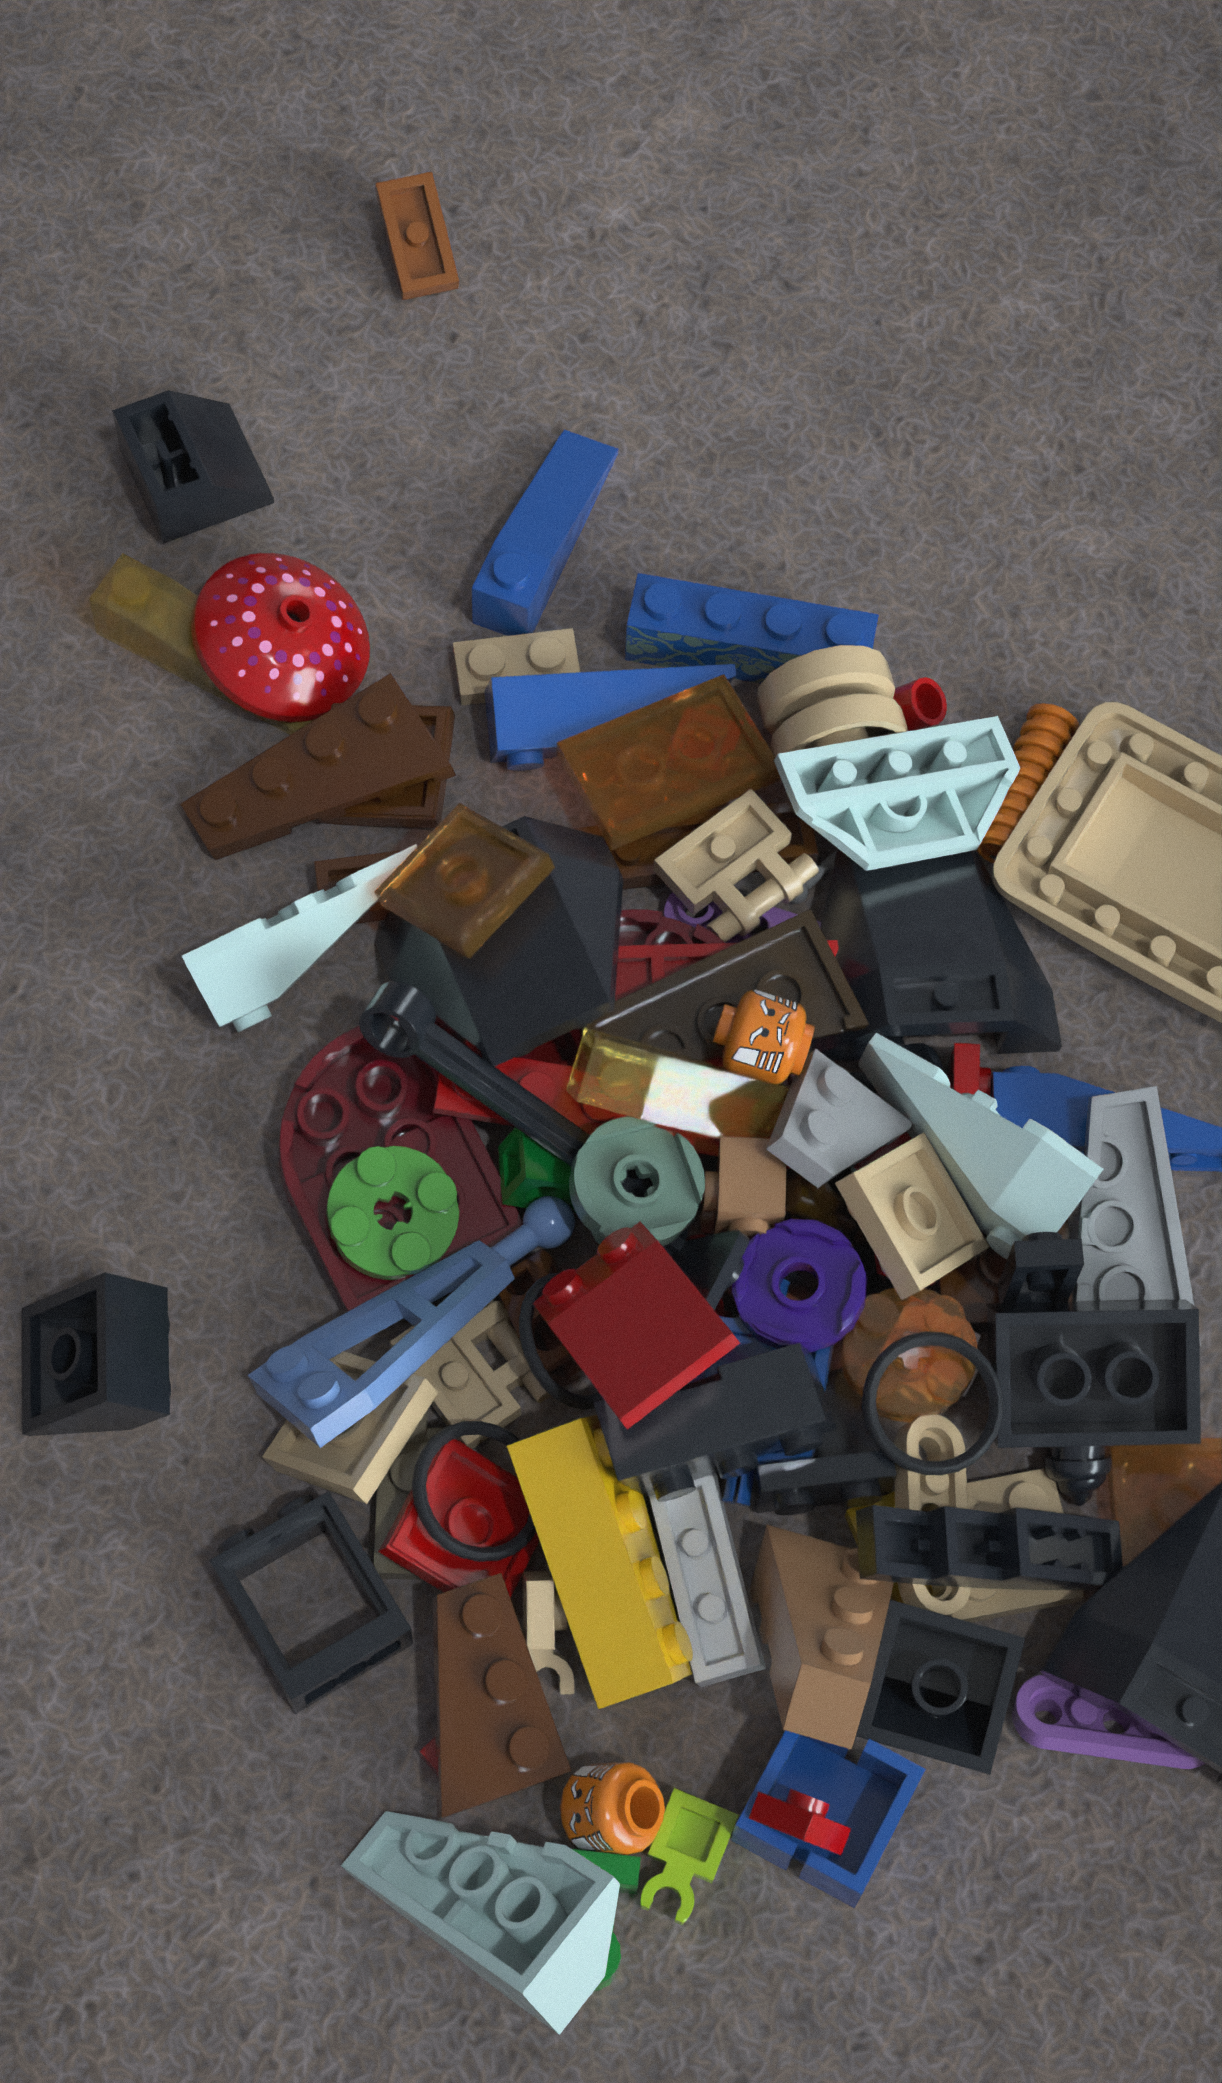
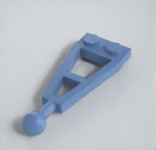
(327, 1401)

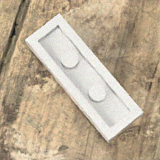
(708, 1583)

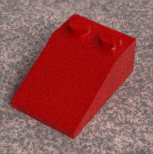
(634, 1323)

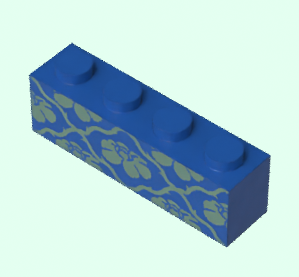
(713, 625)

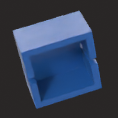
(860, 1796)

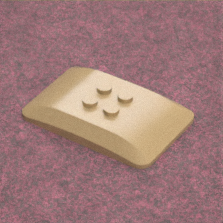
(1128, 853)

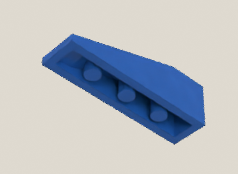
(540, 536)
(537, 711)
(1062, 1107)

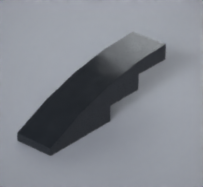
(987, 1548)

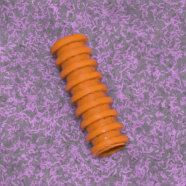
(1037, 751)

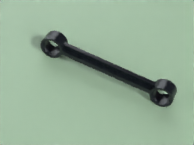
(421, 1037)

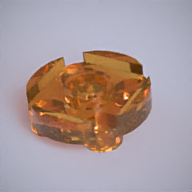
(937, 1379)

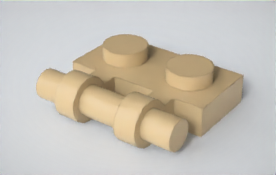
(724, 852)
(467, 1382)

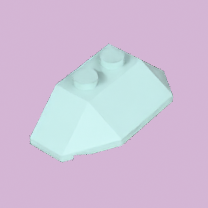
(903, 791)

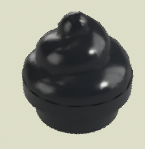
(1078, 1470)

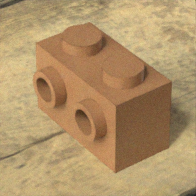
(744, 1190)

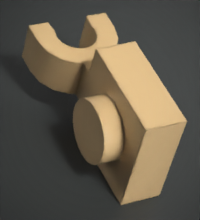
(541, 1618)

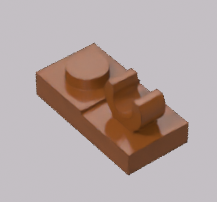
(417, 235)

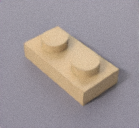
(511, 656)

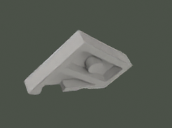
(831, 1122)

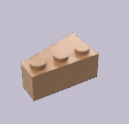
(819, 1632)

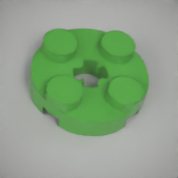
(407, 1247)

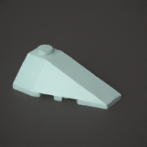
(1006, 1174)

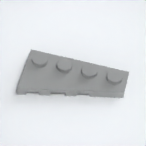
(1131, 1209)

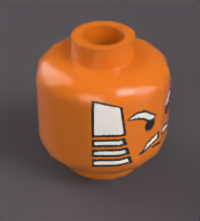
(764, 1037)
(612, 1808)

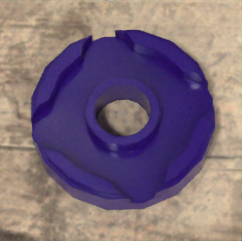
(812, 1321)

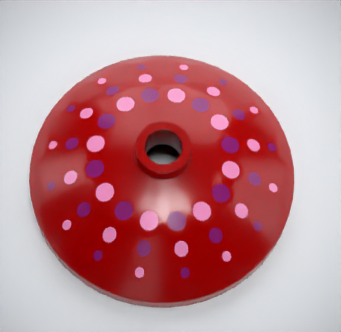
(263, 655)

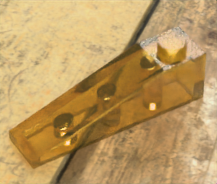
(153, 620)
(672, 1089)

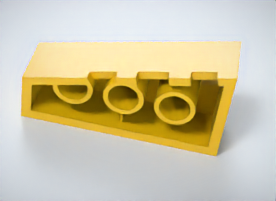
(602, 1562)

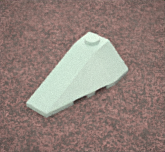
(267, 957)
(507, 1909)

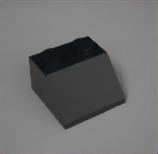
(96, 1358)
(940, 1687)

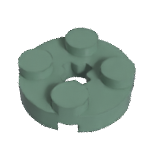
(654, 1154)

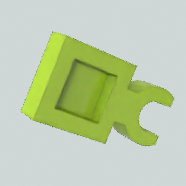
(690, 1846)

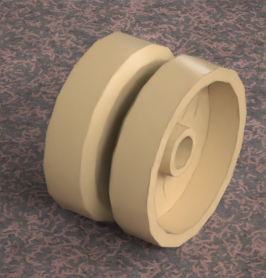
(829, 699)

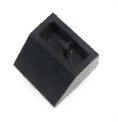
(189, 462)

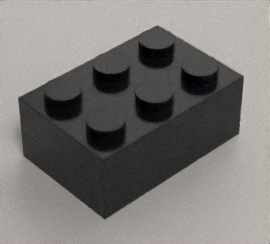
(1096, 1372)

